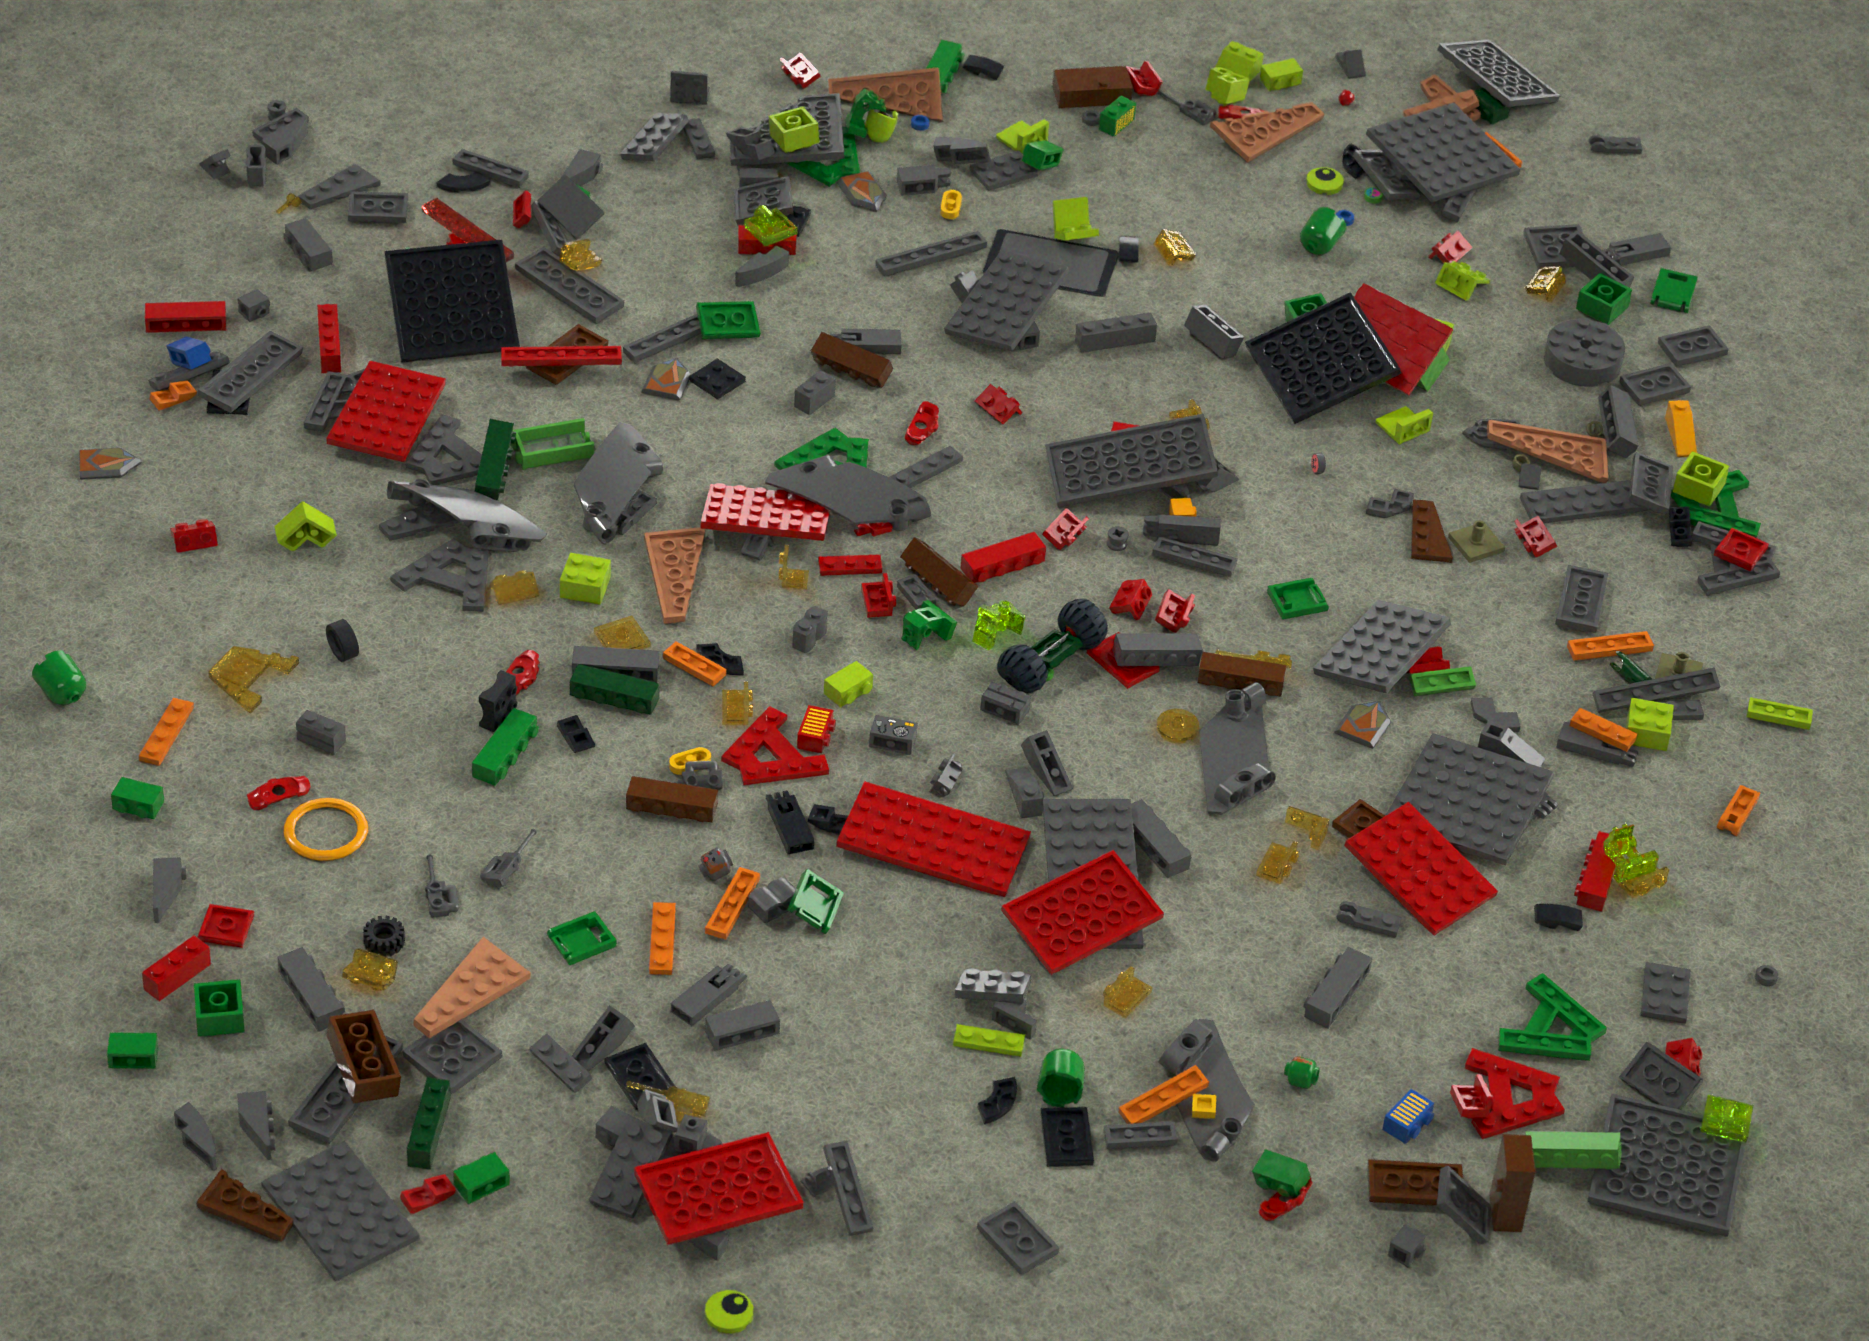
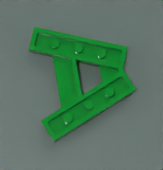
(832, 173)
(824, 444)
(1727, 514)
(1535, 1037)

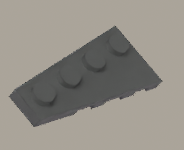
(339, 186)
(416, 520)

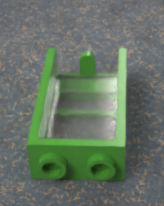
(552, 443)

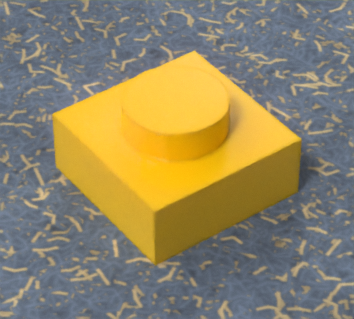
(1204, 1106)

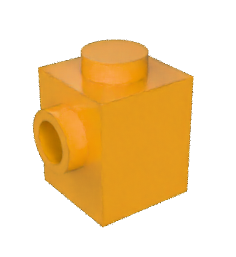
(1182, 507)

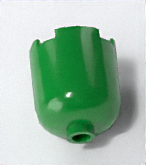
(1322, 231)
(60, 678)
(1061, 1078)

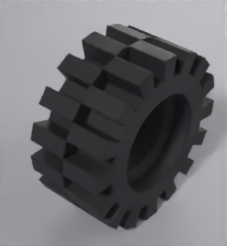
(384, 926)

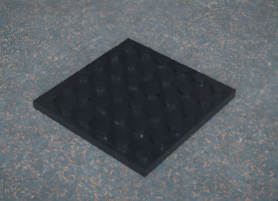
(451, 300)
(1322, 358)

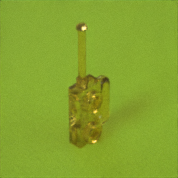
(1262, 656)
(680, 1097)

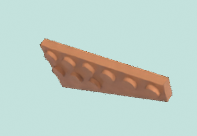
(903, 91)
(1264, 130)
(1568, 450)
(674, 565)
(475, 983)

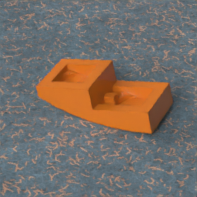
(177, 393)

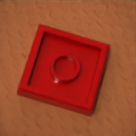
(1741, 549)
(226, 925)

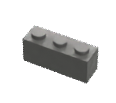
(308, 244)
(1213, 331)
(742, 1025)

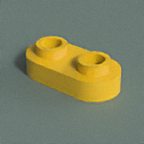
(951, 204)
(678, 761)

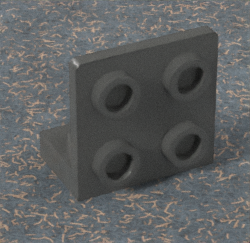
(689, 87)

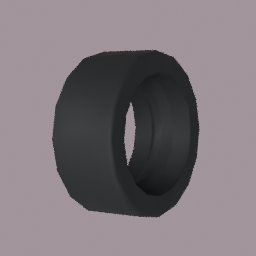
(342, 640)

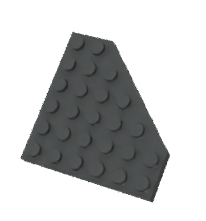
(827, 113)

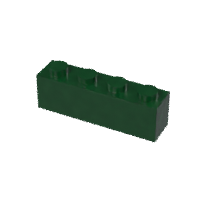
(494, 458)
(614, 689)
(428, 1123)

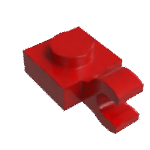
(873, 528)

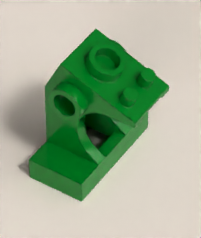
(854, 120)
(925, 620)

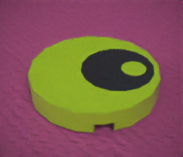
(1324, 180)
(729, 1311)

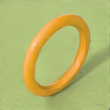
(325, 855)

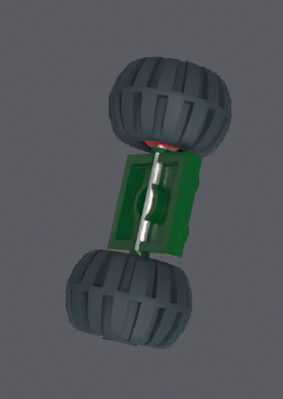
(1081, 628)

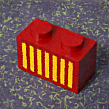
(815, 729)

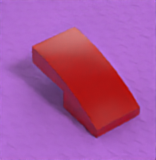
(432, 1192)

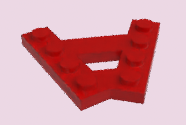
(789, 761)
(1504, 1114)

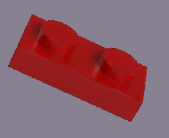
(522, 209)

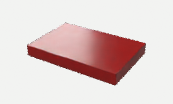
(1125, 675)

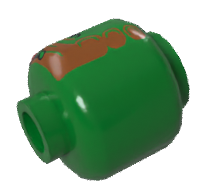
(1302, 1072)

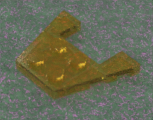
(241, 668)

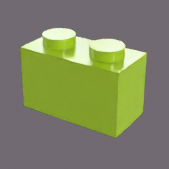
(1281, 74)
(848, 684)

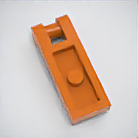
(1738, 810)

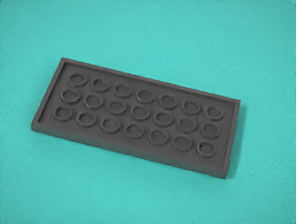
(1131, 460)
(1085, 830)

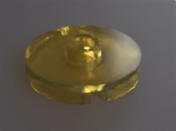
(1177, 725)

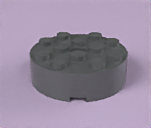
(1584, 352)

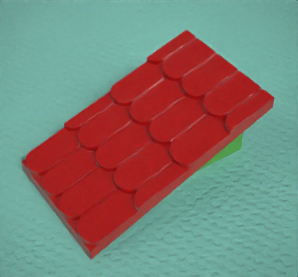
(1409, 336)

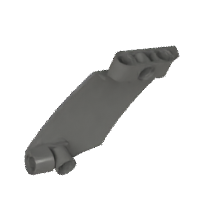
(613, 479)
(853, 492)
(489, 521)
(1236, 751)
(1204, 1048)

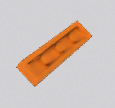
(1608, 645)
(166, 731)
(732, 903)
(662, 938)
(1164, 1096)

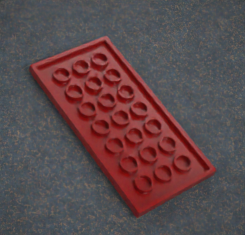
(934, 839)

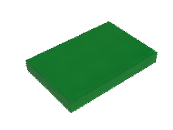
(728, 320)

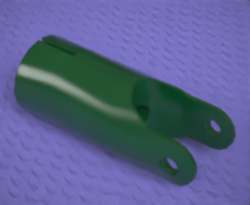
(1630, 670)

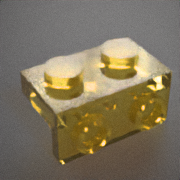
(515, 587)
(371, 970)

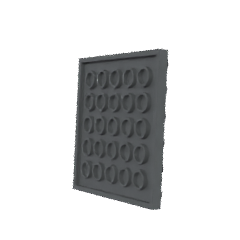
(1443, 152)
(1474, 796)
(1669, 1167)

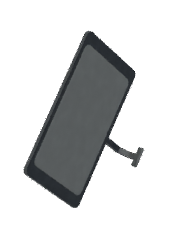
(1088, 265)

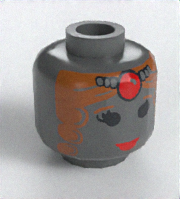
(715, 864)

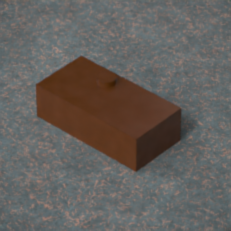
(1090, 86)
(363, 1056)
(1512, 1183)

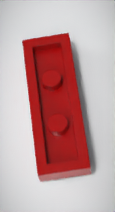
(850, 565)

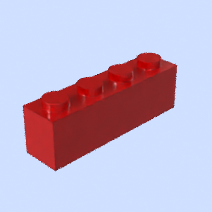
(185, 316)
(329, 338)
(1003, 557)
(1596, 877)

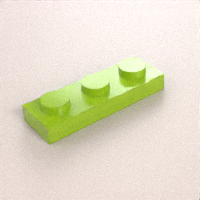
(1779, 713)
(989, 1040)

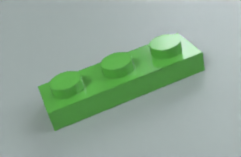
(1442, 681)

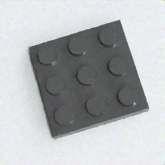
(772, 193)
(1547, 242)
(453, 1054)

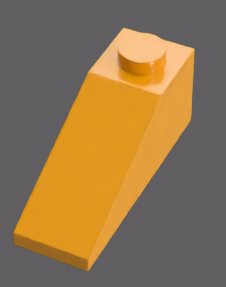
(1681, 427)

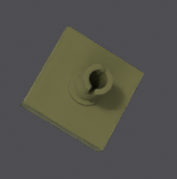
(1476, 541)
(1675, 665)

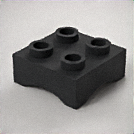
(498, 701)

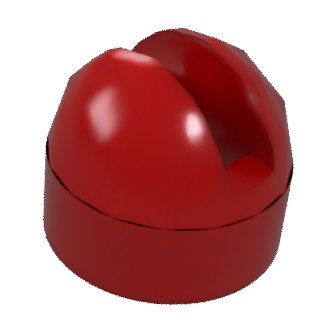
(1346, 97)

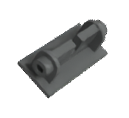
(941, 780)
(818, 1181)

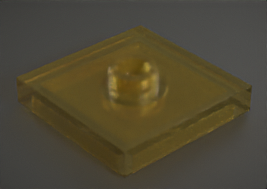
(622, 634)

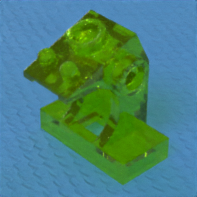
(996, 618)
(1622, 843)

